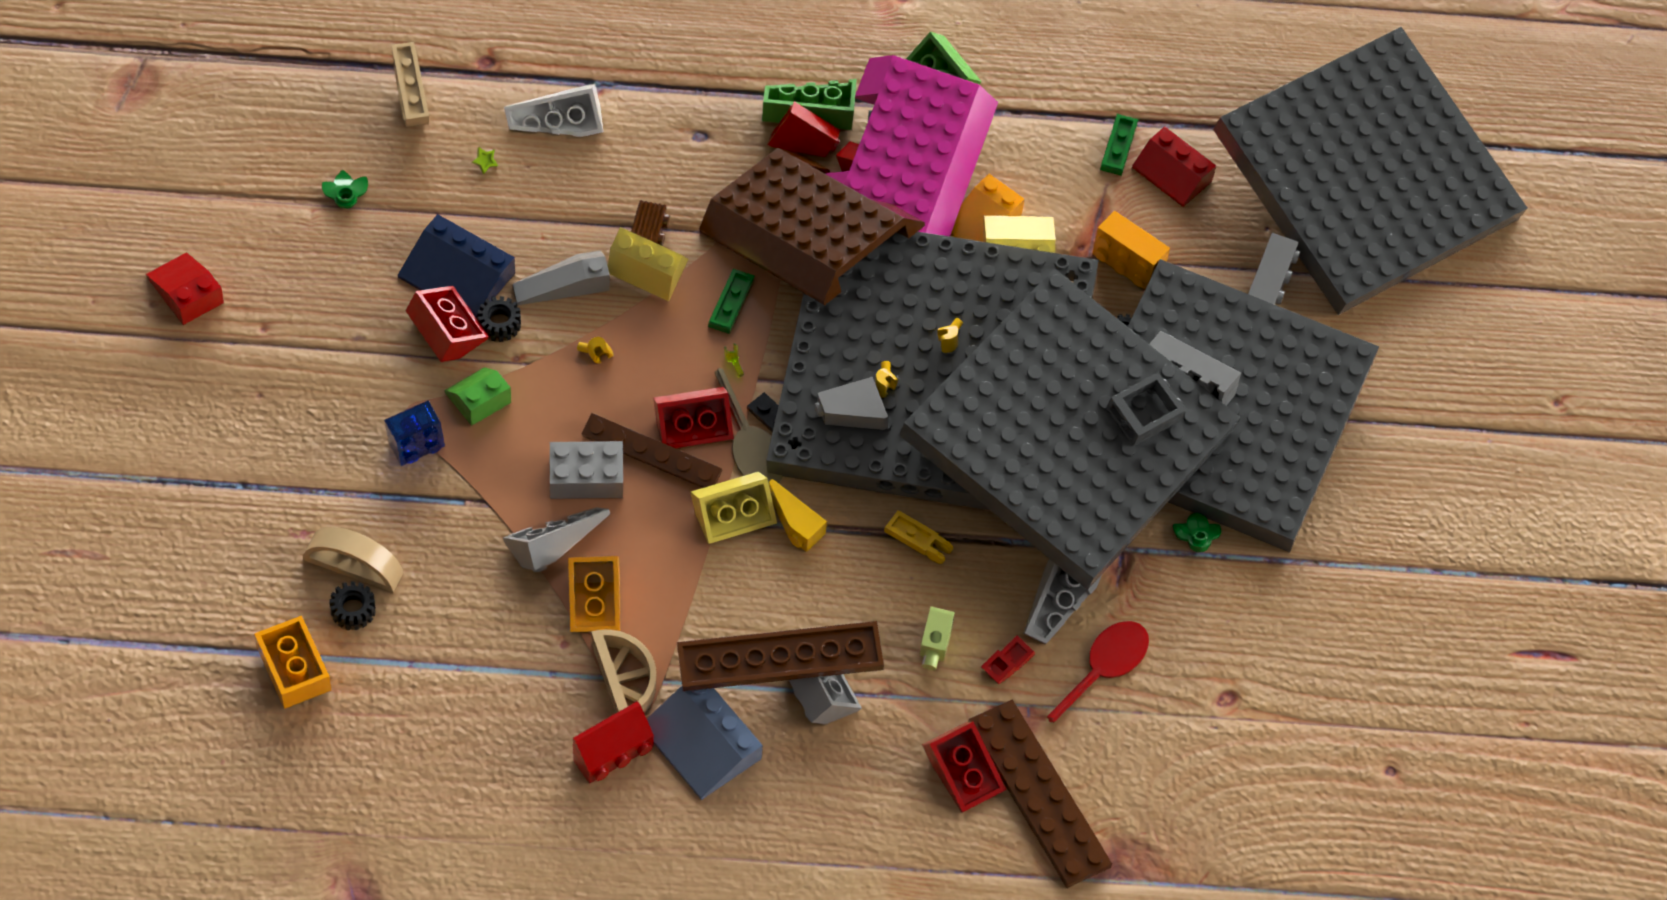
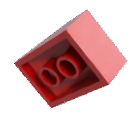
(186, 287)
(964, 766)

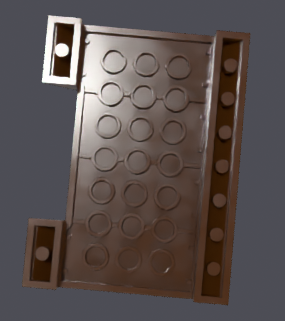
(801, 222)

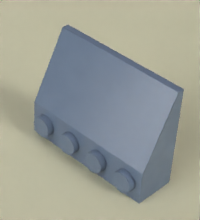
(703, 739)

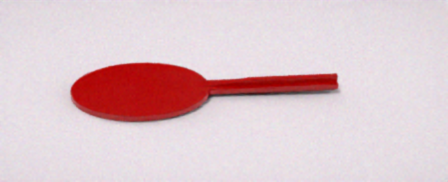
(1112, 655)

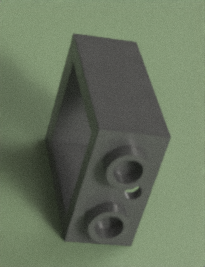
(1127, 420)

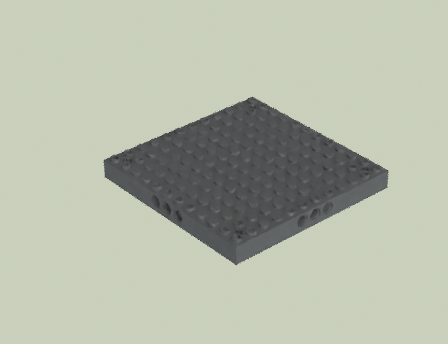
(892, 314)

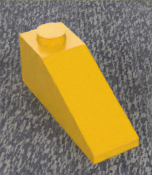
(799, 521)

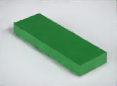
(1119, 144)
(731, 301)

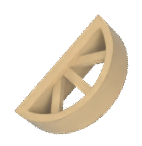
(409, 85)
(354, 557)
(628, 644)

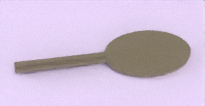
(750, 442)

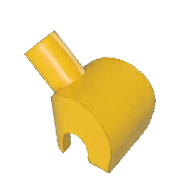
(949, 336)
(595, 348)
(885, 379)

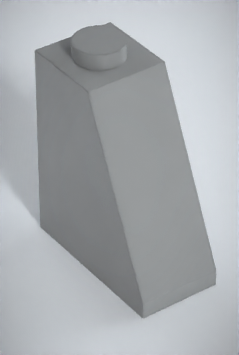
(853, 406)

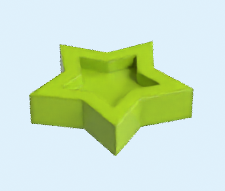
(485, 159)

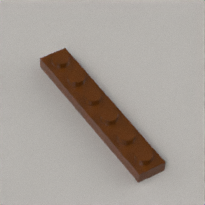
(653, 452)

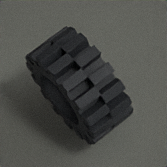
(504, 308)
(352, 593)

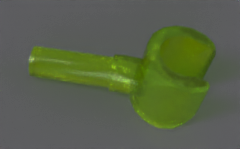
(732, 356)

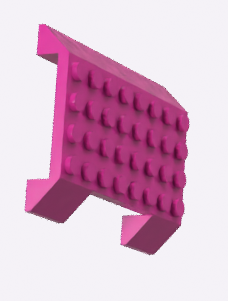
(919, 139)

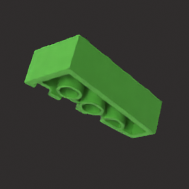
(831, 101)

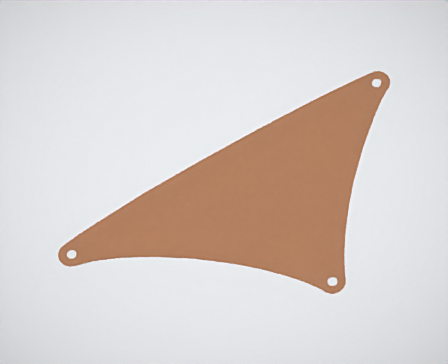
(654, 527)

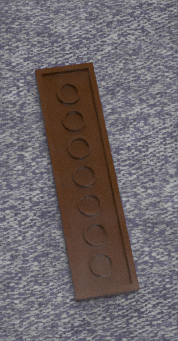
(780, 656)
(1041, 795)

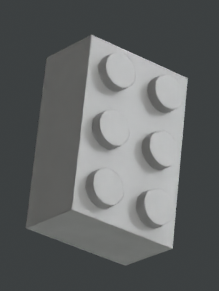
(586, 470)

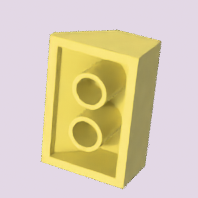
(1020, 232)
(645, 264)
(734, 507)

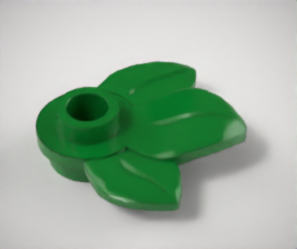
(345, 187)
(1197, 532)

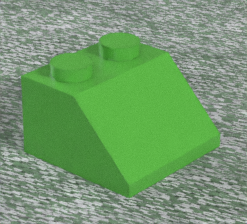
(480, 395)

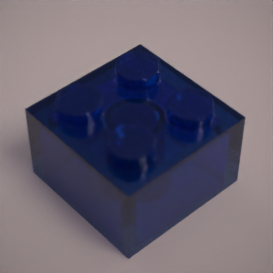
(414, 433)

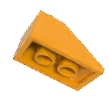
(987, 198)
(594, 593)

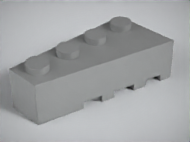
(1275, 269)
(1206, 371)

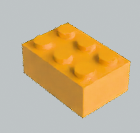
(1129, 249)
(293, 662)

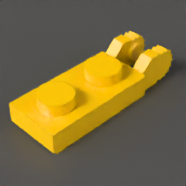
(918, 536)

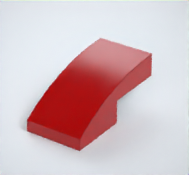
(1008, 660)

